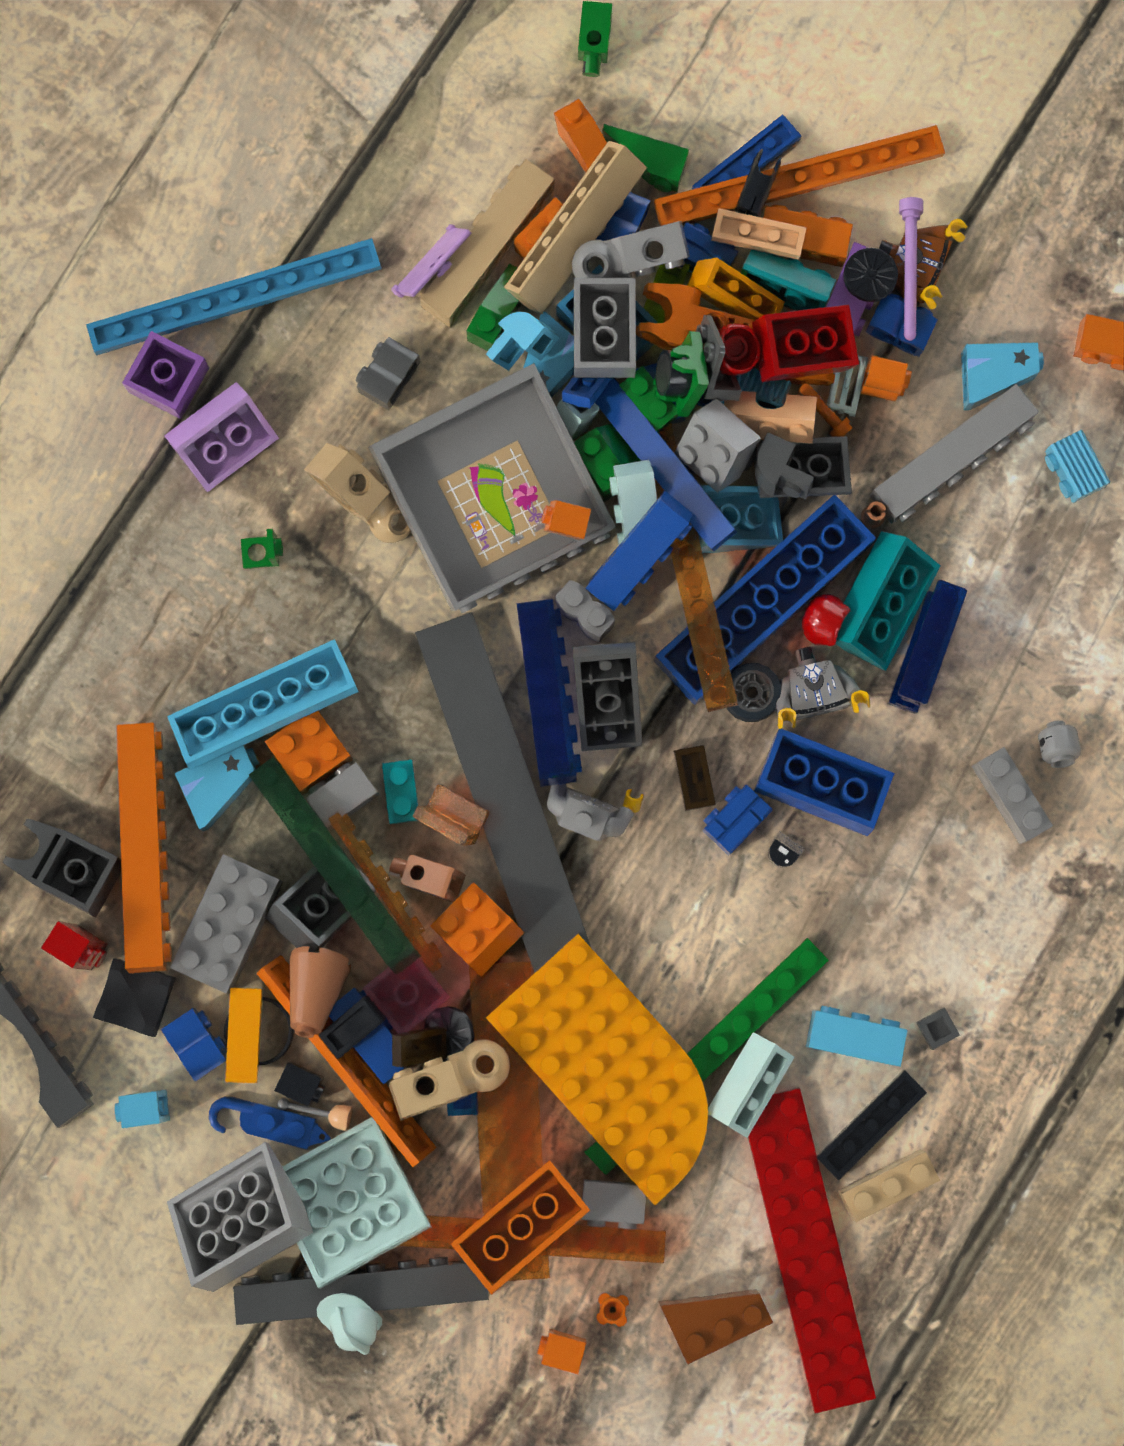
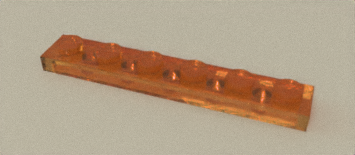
(379, 879)

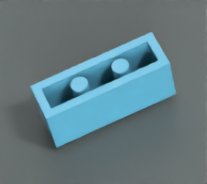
(856, 1036)

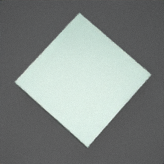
(354, 1202)

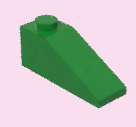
(663, 160)
(496, 306)

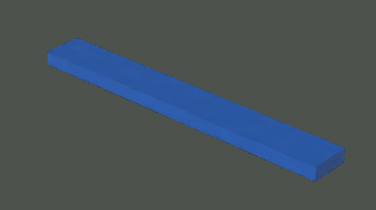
(666, 465)

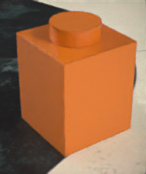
(566, 519)
(562, 1351)

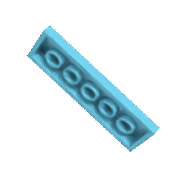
(262, 704)

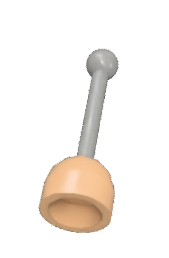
(338, 1116)

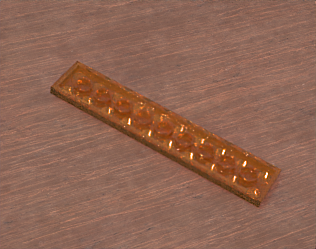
(511, 1113)

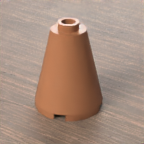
(314, 987)

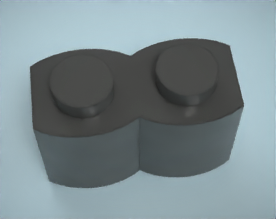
(387, 373)

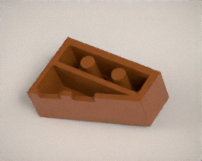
(714, 1321)

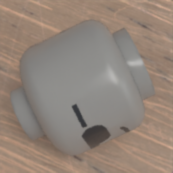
(1059, 744)

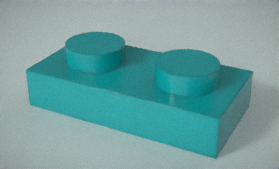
(400, 791)

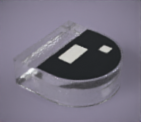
(784, 851)

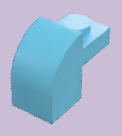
(521, 334)

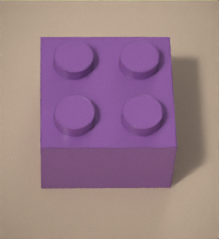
(165, 375)

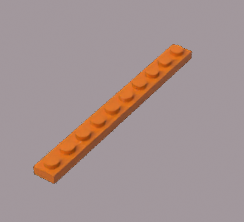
(806, 175)

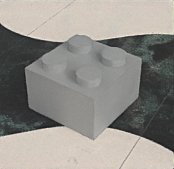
(717, 445)

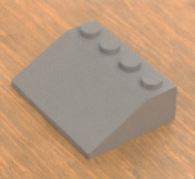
(237, 1219)

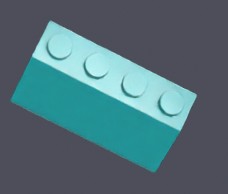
(885, 599)

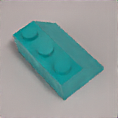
(789, 280)

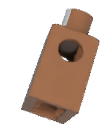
(437, 881)

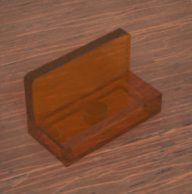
(453, 816)

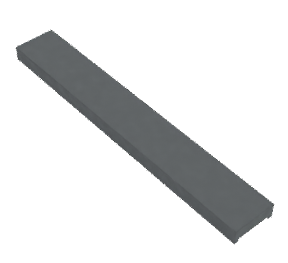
(502, 786)

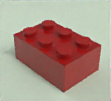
(806, 343)

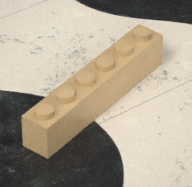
(577, 222)
(490, 240)

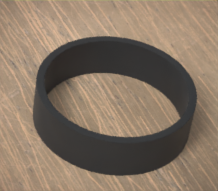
(290, 1035)

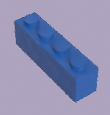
(639, 551)

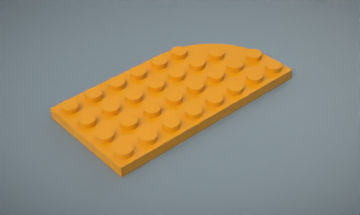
(609, 1066)

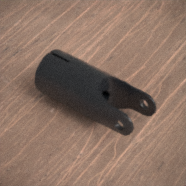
(756, 189)

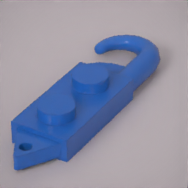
(270, 1122)

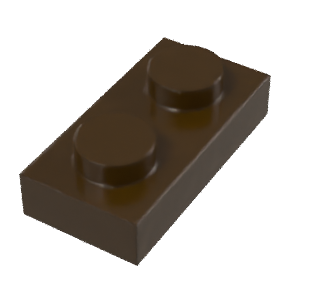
(694, 778)
(418, 1046)

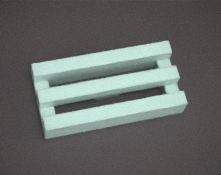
(841, 407)

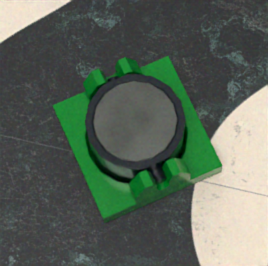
(682, 374)

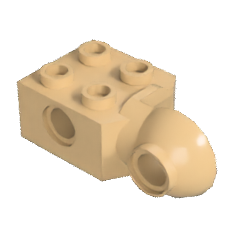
(358, 491)
(449, 1079)

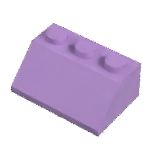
(221, 436)

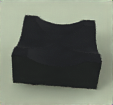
(134, 999)

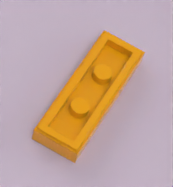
(243, 1035)

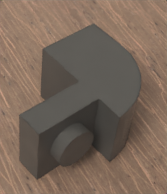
(774, 471)

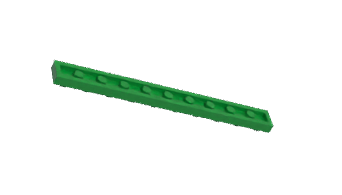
(743, 1021)

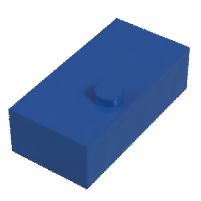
(824, 782)

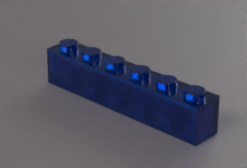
(547, 694)

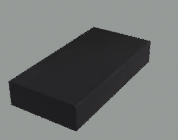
(352, 1026)

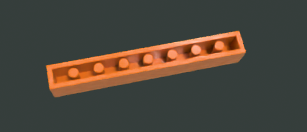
(142, 848)

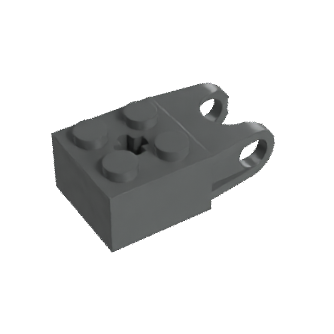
(60, 859)

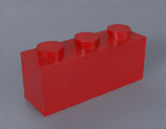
(75, 946)

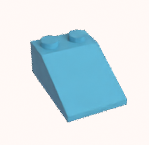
(753, 518)

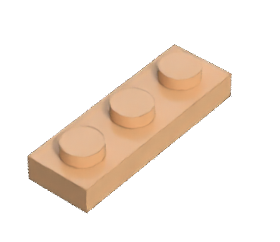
(758, 234)

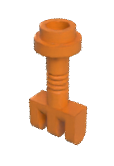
(839, 426)

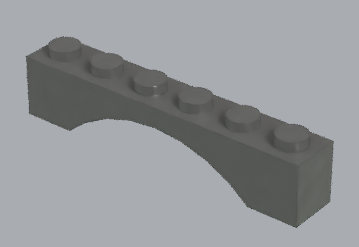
(60, 1091)

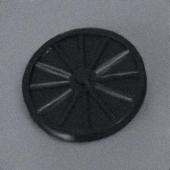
(870, 274)
(458, 1028)

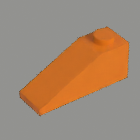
(580, 133)

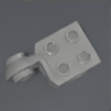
(631, 253)

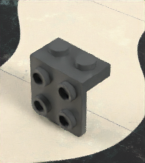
(720, 385)

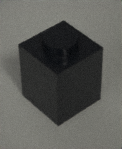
(300, 1084)

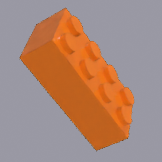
(520, 1227)

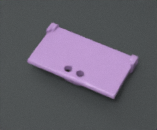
(432, 262)

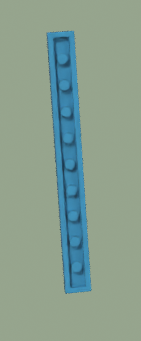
(234, 296)

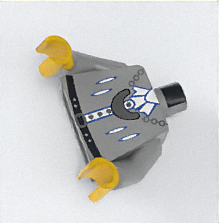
(816, 689)
(590, 815)

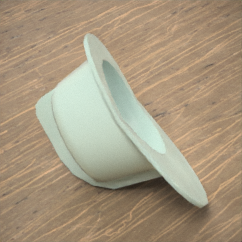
(350, 1321)

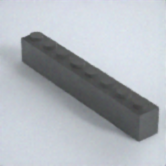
(377, 1286)

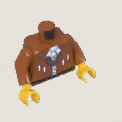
(932, 251)

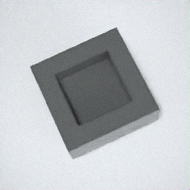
(938, 1028)

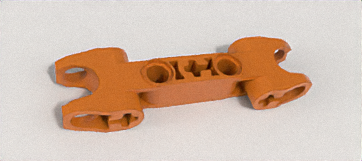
(684, 314)

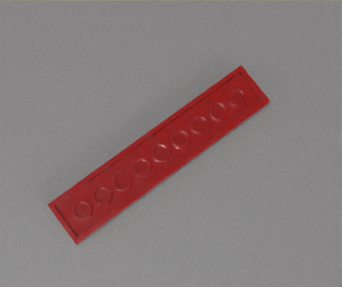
(809, 1255)

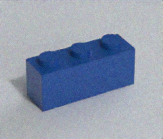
(376, 1046)

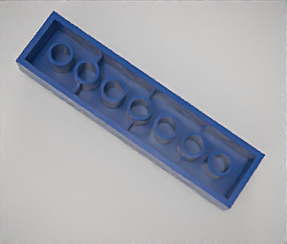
(773, 591)

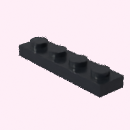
(871, 1124)

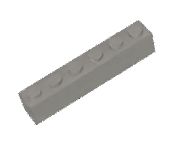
(954, 454)

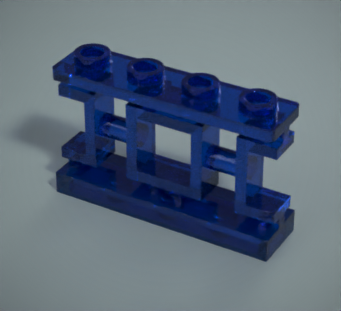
(927, 647)

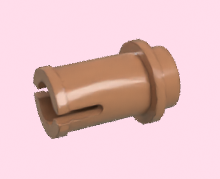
(871, 521)

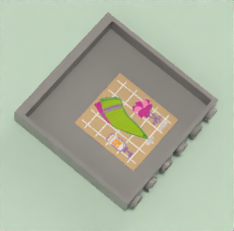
(479, 484)

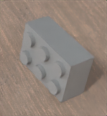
(604, 328)

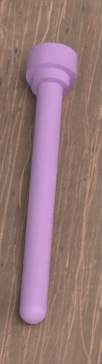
(910, 209)

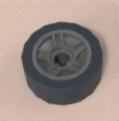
(767, 692)

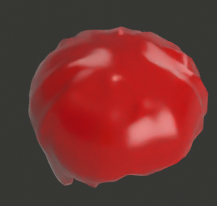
(741, 349)
(824, 619)

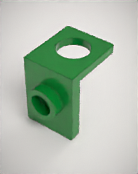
(273, 549)

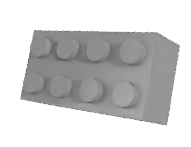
(226, 924)

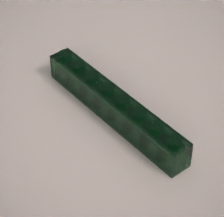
(335, 866)

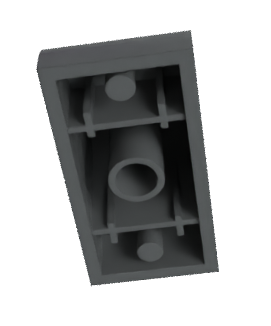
(607, 696)

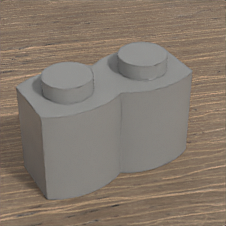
(577, 605)

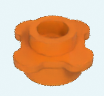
(618, 1317)

